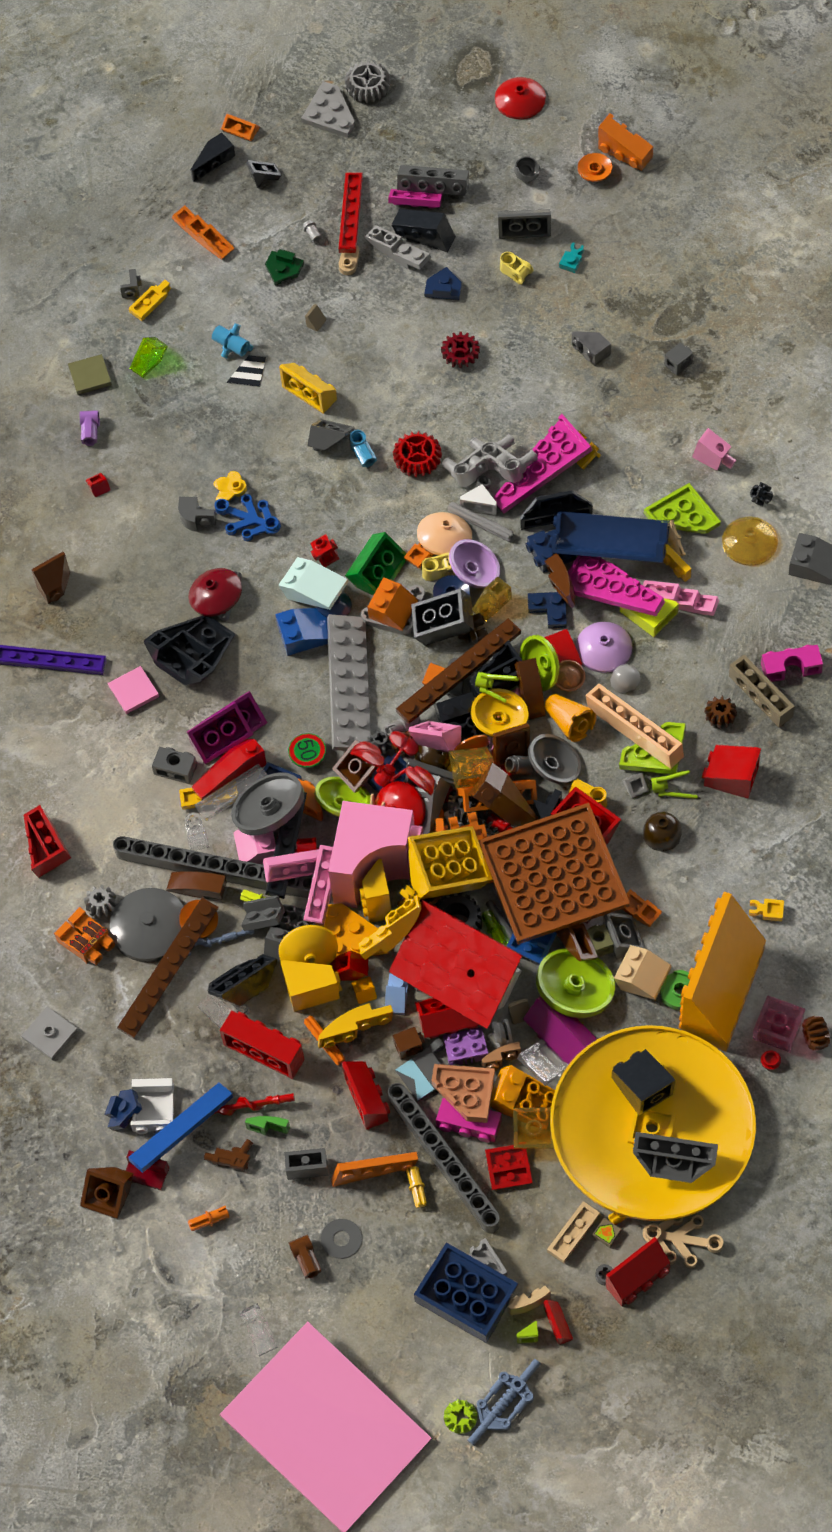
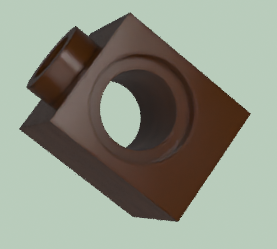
(408, 1042)

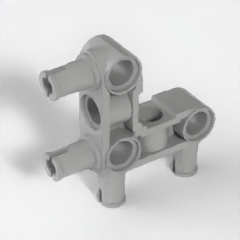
(487, 457)

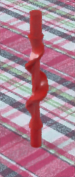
(255, 1105)

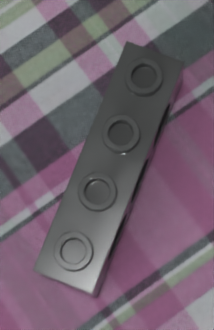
(433, 180)

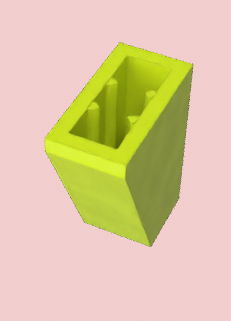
(651, 623)

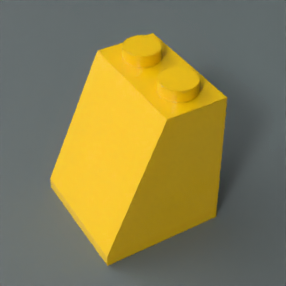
(310, 983)

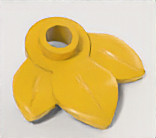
(230, 486)

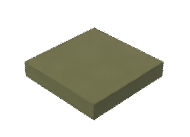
(89, 374)

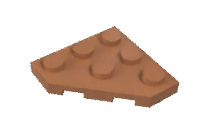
(465, 1089)

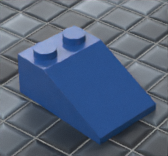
(302, 629)

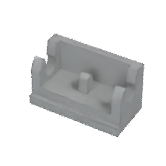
(486, 1255)

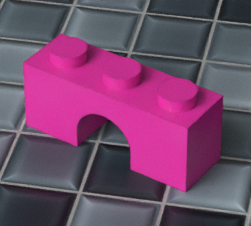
(806, 658)
(450, 1120)

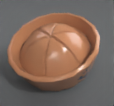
(570, 675)

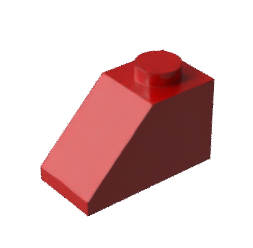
(350, 966)

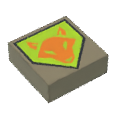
(606, 1232)

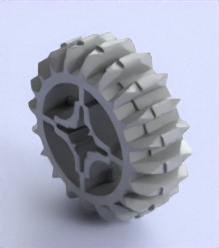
(367, 81)

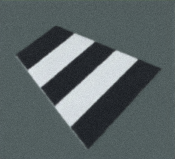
(249, 371)

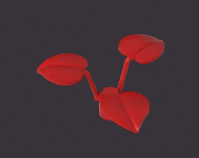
(386, 773)

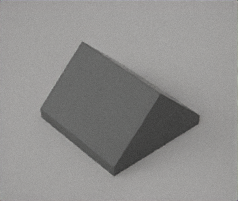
(622, 933)

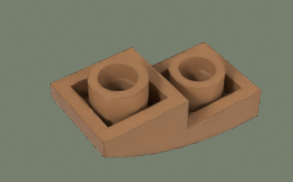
(494, 1058)

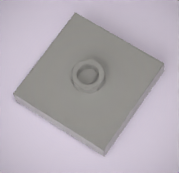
(49, 1033)

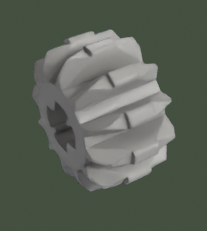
(107, 900)

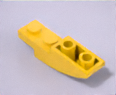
(397, 927)
(347, 1025)

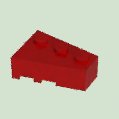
(44, 842)

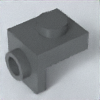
(131, 290)

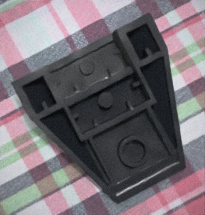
(189, 648)

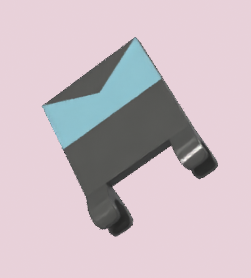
(419, 1070)

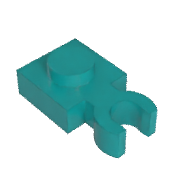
(572, 259)

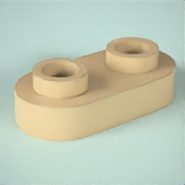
(352, 261)

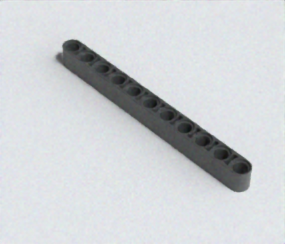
(207, 861)

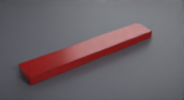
(350, 213)

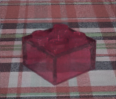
(778, 1023)

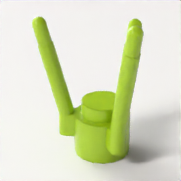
(486, 680)
(659, 785)

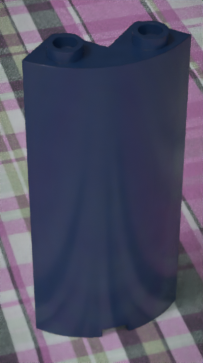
(610, 536)

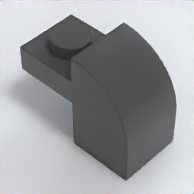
(192, 516)

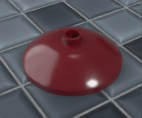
(215, 592)

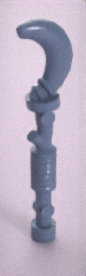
(225, 937)

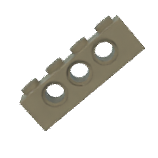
(761, 691)

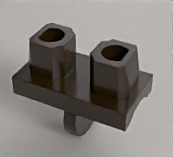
(475, 635)

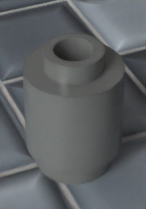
(518, 765)

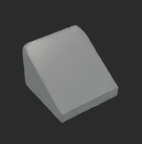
(635, 785)

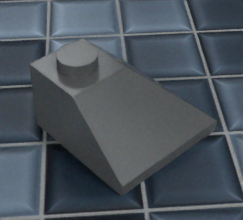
(326, 433)

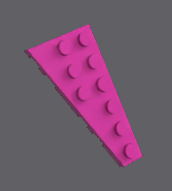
(607, 583)

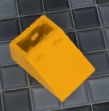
(519, 1090)

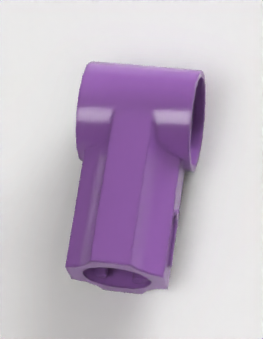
(89, 424)

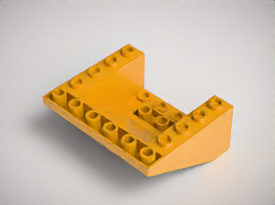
(722, 974)

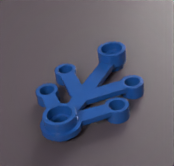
(248, 518)

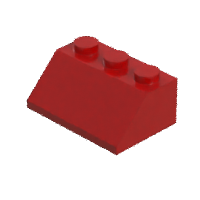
(605, 819)
(440, 1019)
(365, 1093)
(638, 1272)

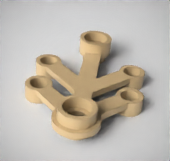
(680, 1238)

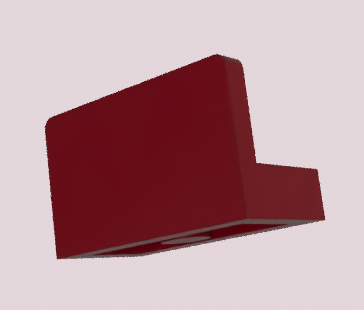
(152, 1177)

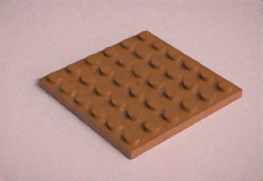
(553, 873)

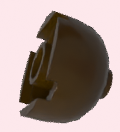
(433, 757)
(662, 831)

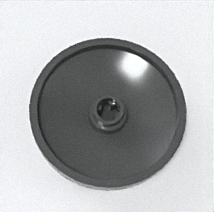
(267, 804)
(146, 924)

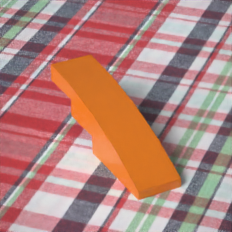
(202, 232)

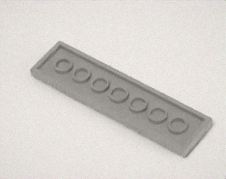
(348, 681)

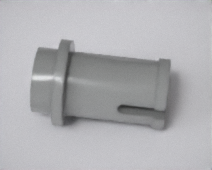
(310, 227)

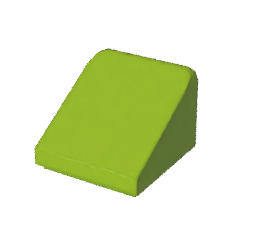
(528, 1334)

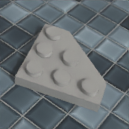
(329, 111)

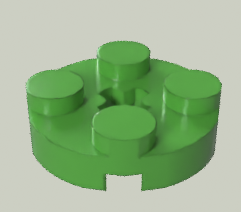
(673, 981)

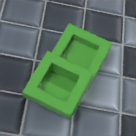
(262, 1123)

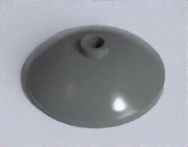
(554, 759)

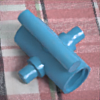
(231, 340)

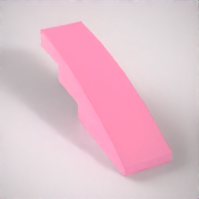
(688, 599)

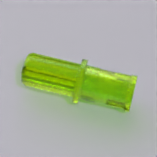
(493, 927)

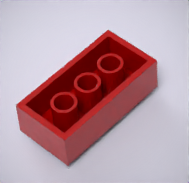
(262, 1044)

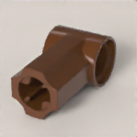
(304, 1253)

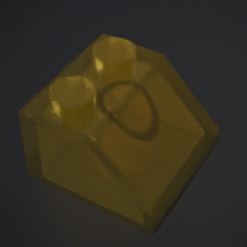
(469, 765)

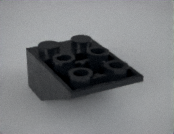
(458, 712)

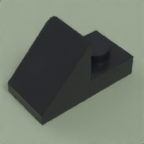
(262, 170)
(545, 809)

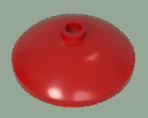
(520, 98)
(403, 796)

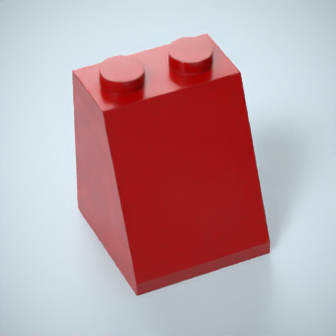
(732, 769)

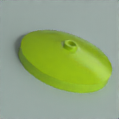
(575, 986)

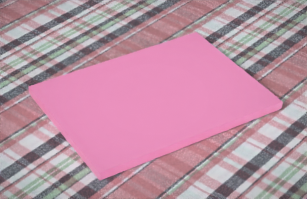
(325, 1427)

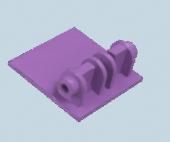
(465, 1045)

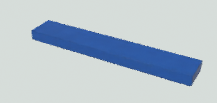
(180, 1127)

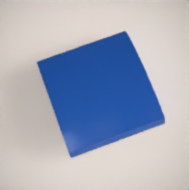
(534, 949)

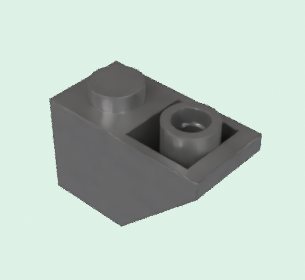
(591, 345)

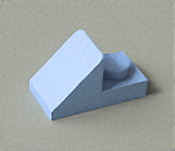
(396, 994)

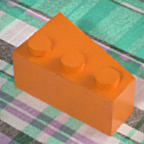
(622, 144)

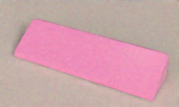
(290, 865)
(320, 889)

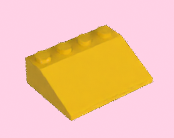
(447, 863)

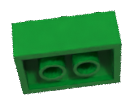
(378, 559)

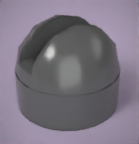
(483, 480)

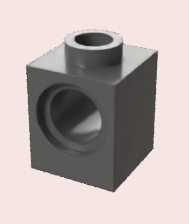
(678, 358)

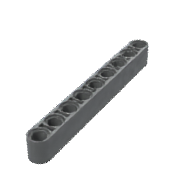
(445, 1166)

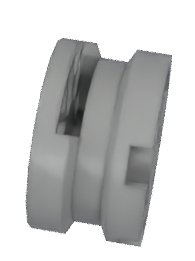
(499, 1033)

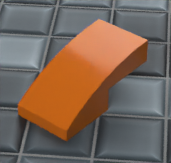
(417, 555)
(641, 910)

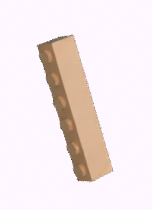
(635, 726)

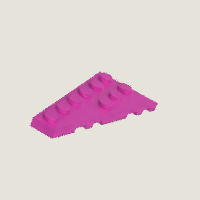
(555, 454)

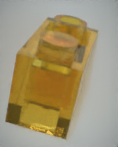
(493, 598)

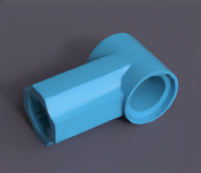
(362, 449)

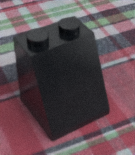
(643, 1081)

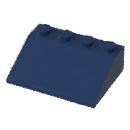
(465, 1292)

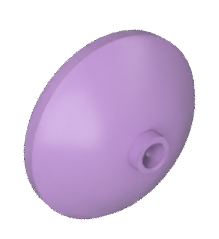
(474, 563)
(607, 655)

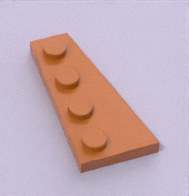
(368, 1168)

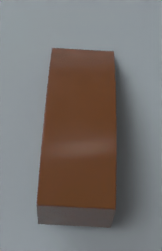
(560, 579)
(531, 687)
(197, 884)
(578, 942)

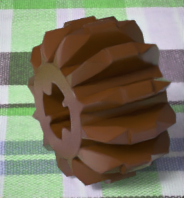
(720, 712)
(816, 1033)

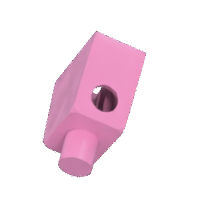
(713, 451)

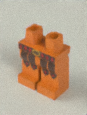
(84, 937)

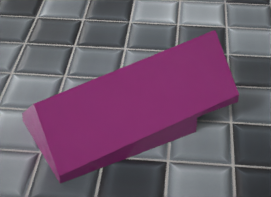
(226, 727)
(562, 1033)

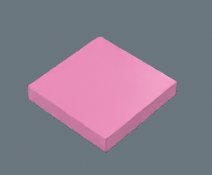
(133, 690)

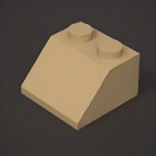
(642, 972)

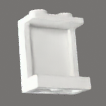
(157, 1104)

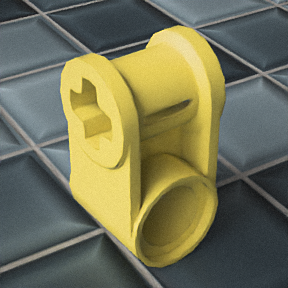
(515, 267)
(439, 565)

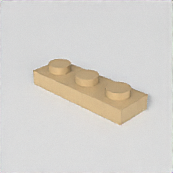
(573, 1232)

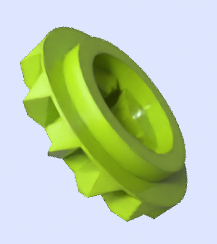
(464, 1425)

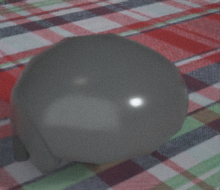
(527, 169)

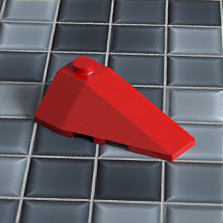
(230, 766)

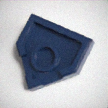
(443, 285)
(122, 1108)

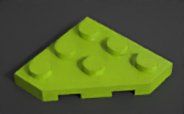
(686, 509)
(638, 759)

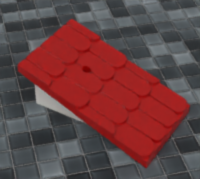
(440, 961)

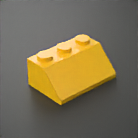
(307, 386)
(375, 894)

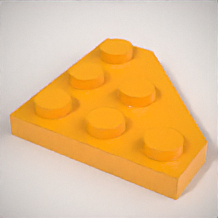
(348, 928)

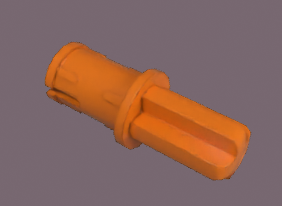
(208, 1218)

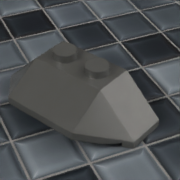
(674, 1157)

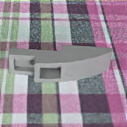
(397, 250)

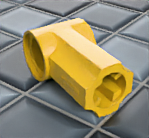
(593, 792)

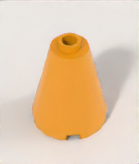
(570, 716)

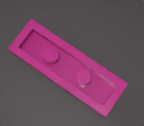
(414, 199)

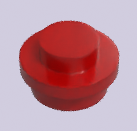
(770, 1060)

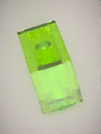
(148, 356)

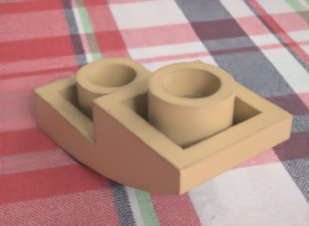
(523, 1304)

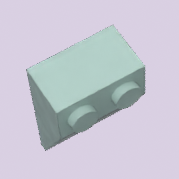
(312, 584)

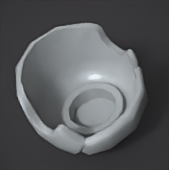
(625, 678)

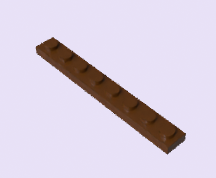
(458, 671)
(167, 968)

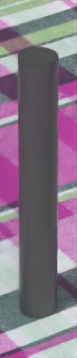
(500, 919)

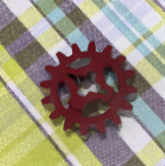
(460, 349)

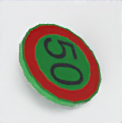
(307, 750)

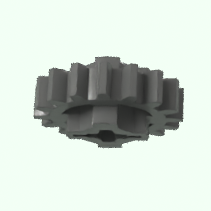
(455, 806)

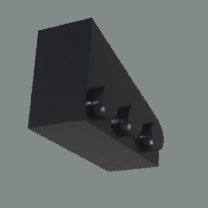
(424, 228)
(501, 664)

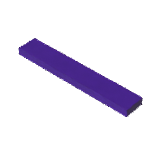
(52, 660)

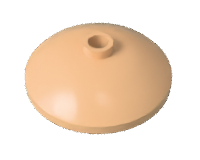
(441, 531)

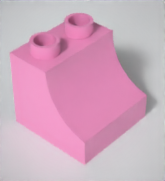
(361, 839)

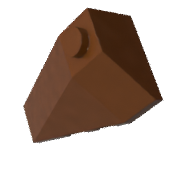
(502, 797)

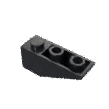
(214, 154)

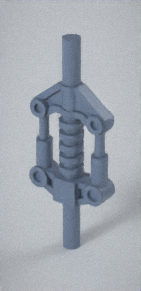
(517, 1385)

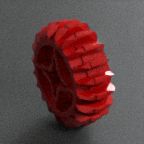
(418, 460)

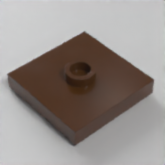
(510, 742)

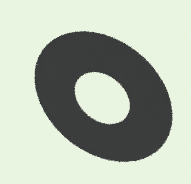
(341, 1251)

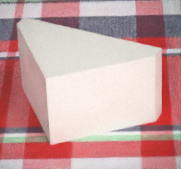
(479, 501)

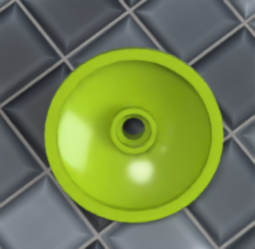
(546, 657)
(333, 791)

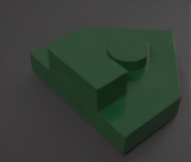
(283, 266)

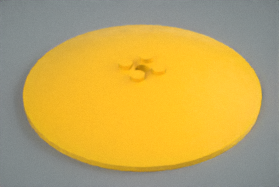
(597, 1125)

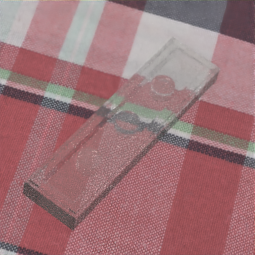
(228, 793)

